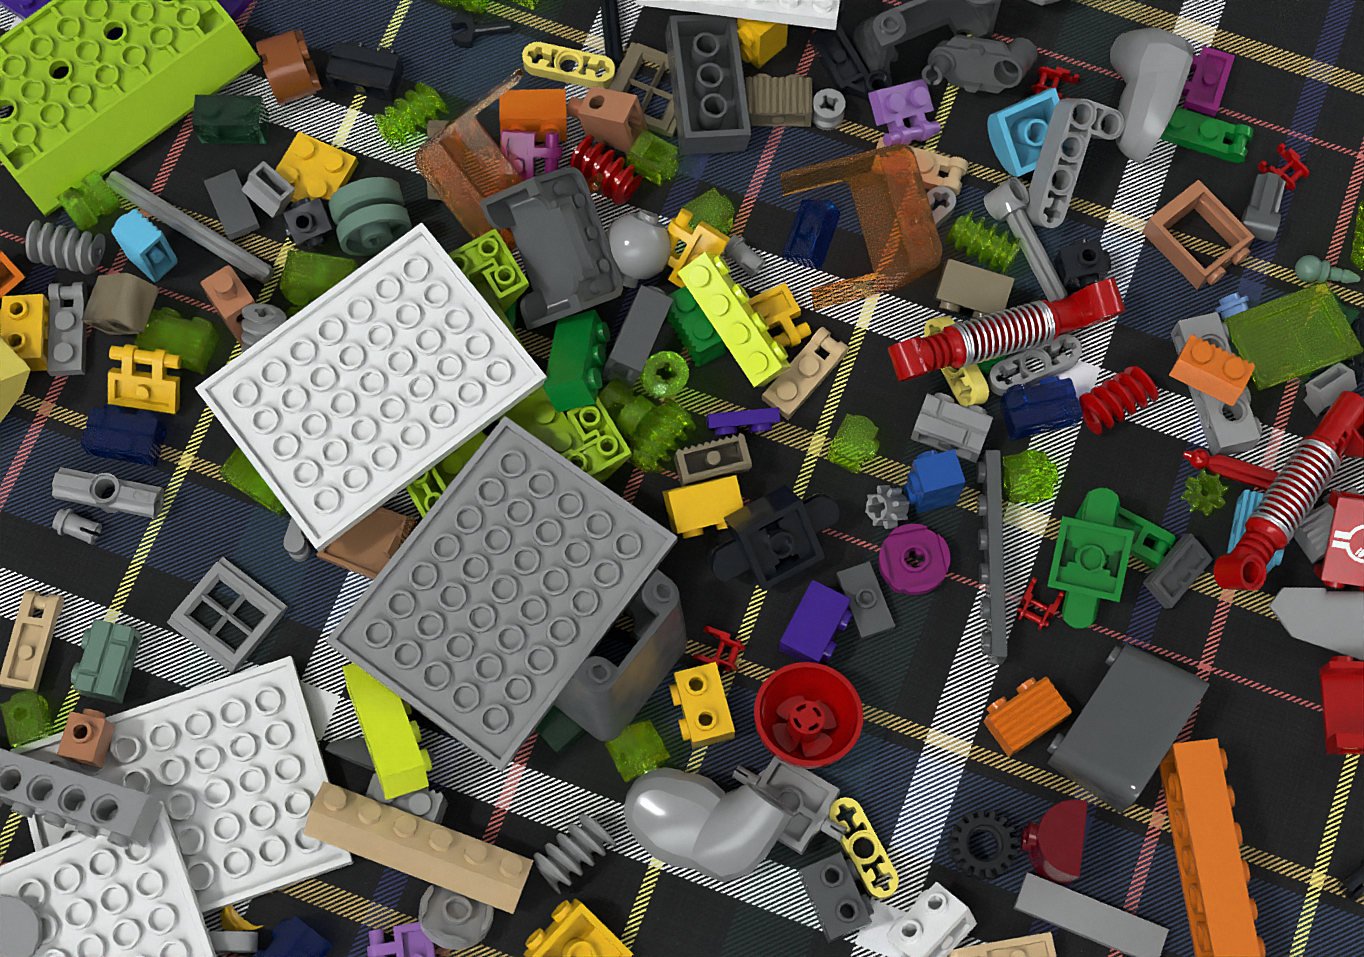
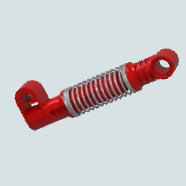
(991, 338)
(1294, 495)

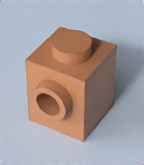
(86, 738)

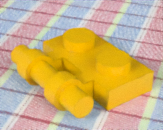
(702, 240)
(778, 309)
(143, 389)

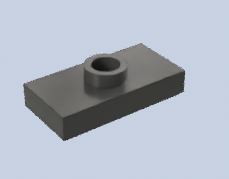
(1178, 570)
(867, 601)

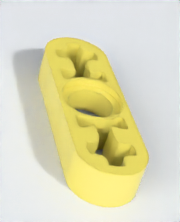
(576, 77)
(968, 389)
(884, 868)

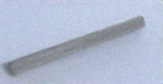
(190, 227)

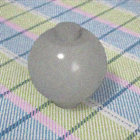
(639, 246)

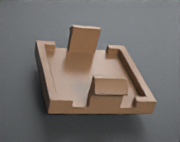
(368, 544)

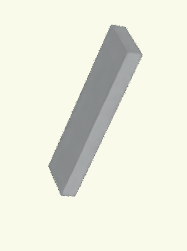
(1089, 918)

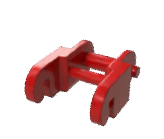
(1057, 75)
(1293, 162)
(1049, 610)
(724, 640)

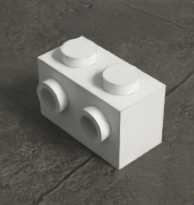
(931, 925)

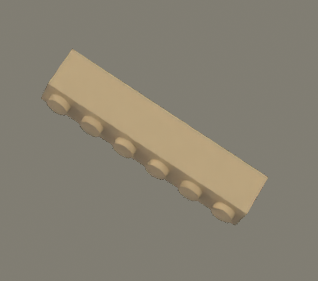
(417, 847)

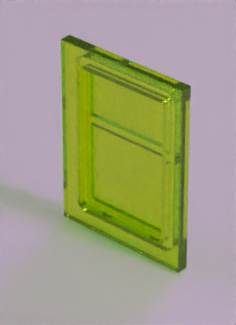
(1293, 335)

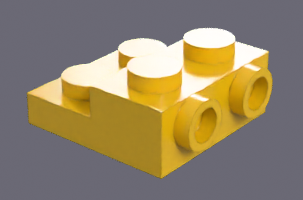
(575, 934)

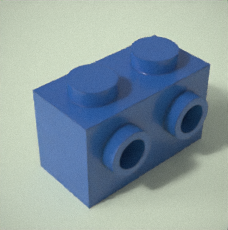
(934, 481)

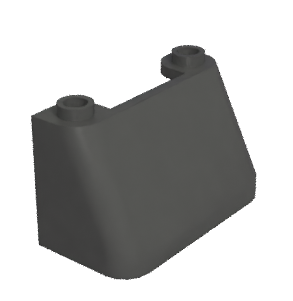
(878, 35)
(558, 244)
(609, 697)
(1127, 726)

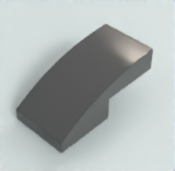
(231, 204)

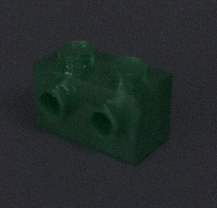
(230, 119)

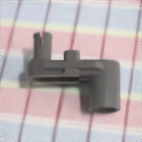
(980, 63)

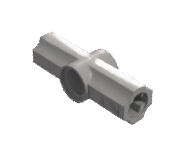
(88, 490)

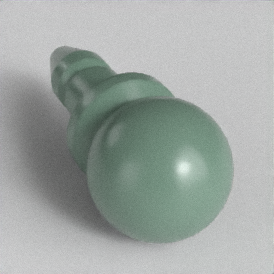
(1310, 269)

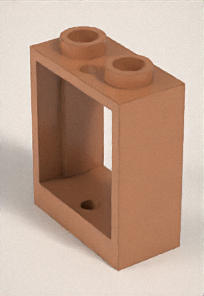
(1217, 215)

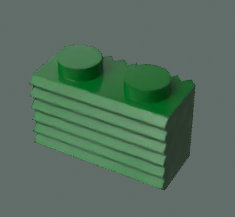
(694, 328)

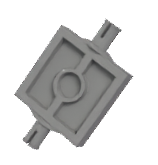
(803, 795)

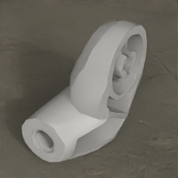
(1155, 73)
(701, 827)

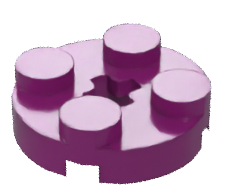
(925, 543)

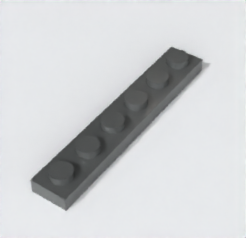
(992, 571)

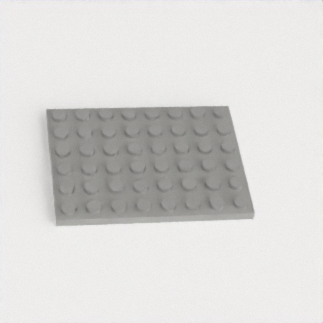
(502, 592)

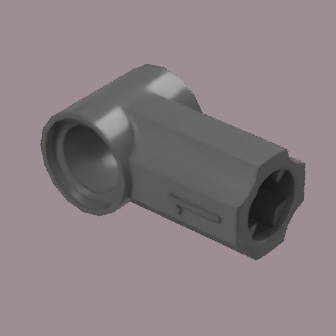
(1262, 213)

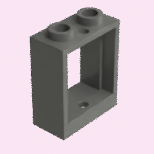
(637, 335)

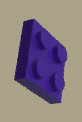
(756, 419)

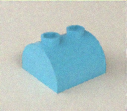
(1021, 130)

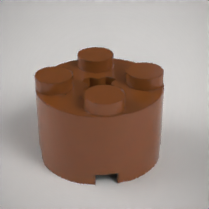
(287, 66)

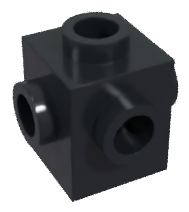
(309, 222)
(1082, 264)

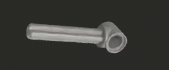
(1008, 204)

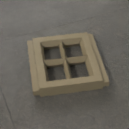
(625, 78)

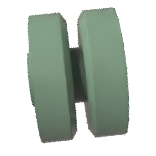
(369, 215)

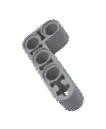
(1067, 164)

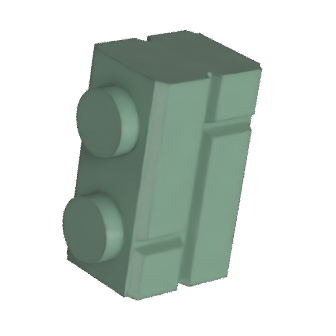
(106, 661)

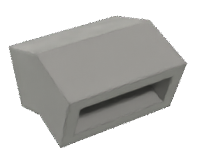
(268, 189)
(1327, 386)

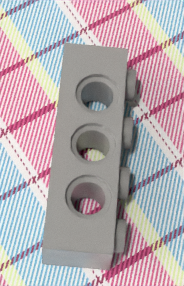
(1221, 435)

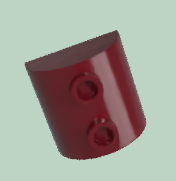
(1057, 841)

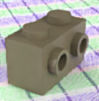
(972, 289)

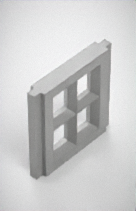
(206, 639)

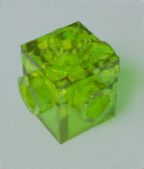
(1029, 476)
(637, 750)

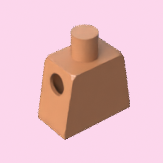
(609, 116)
(228, 298)

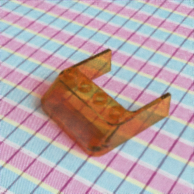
(469, 166)
(891, 215)

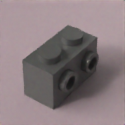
(836, 897)

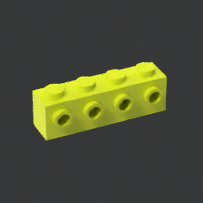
(734, 319)
(388, 734)

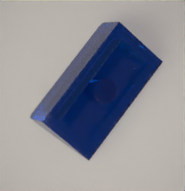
(811, 233)

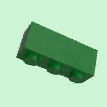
(576, 361)

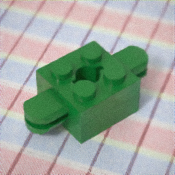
(1091, 558)

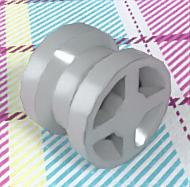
(825, 117)

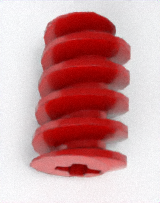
(616, 181)
(1116, 397)

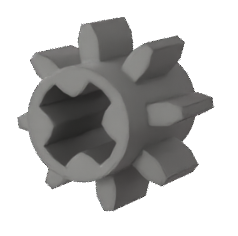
(887, 506)

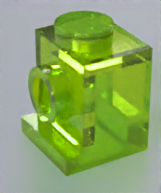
(651, 150)

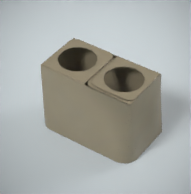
(120, 301)

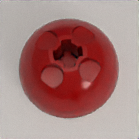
(814, 699)

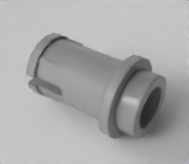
(744, 256)
(75, 525)

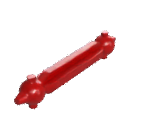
(1232, 468)

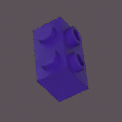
(815, 624)

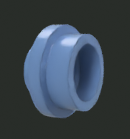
(1232, 305)

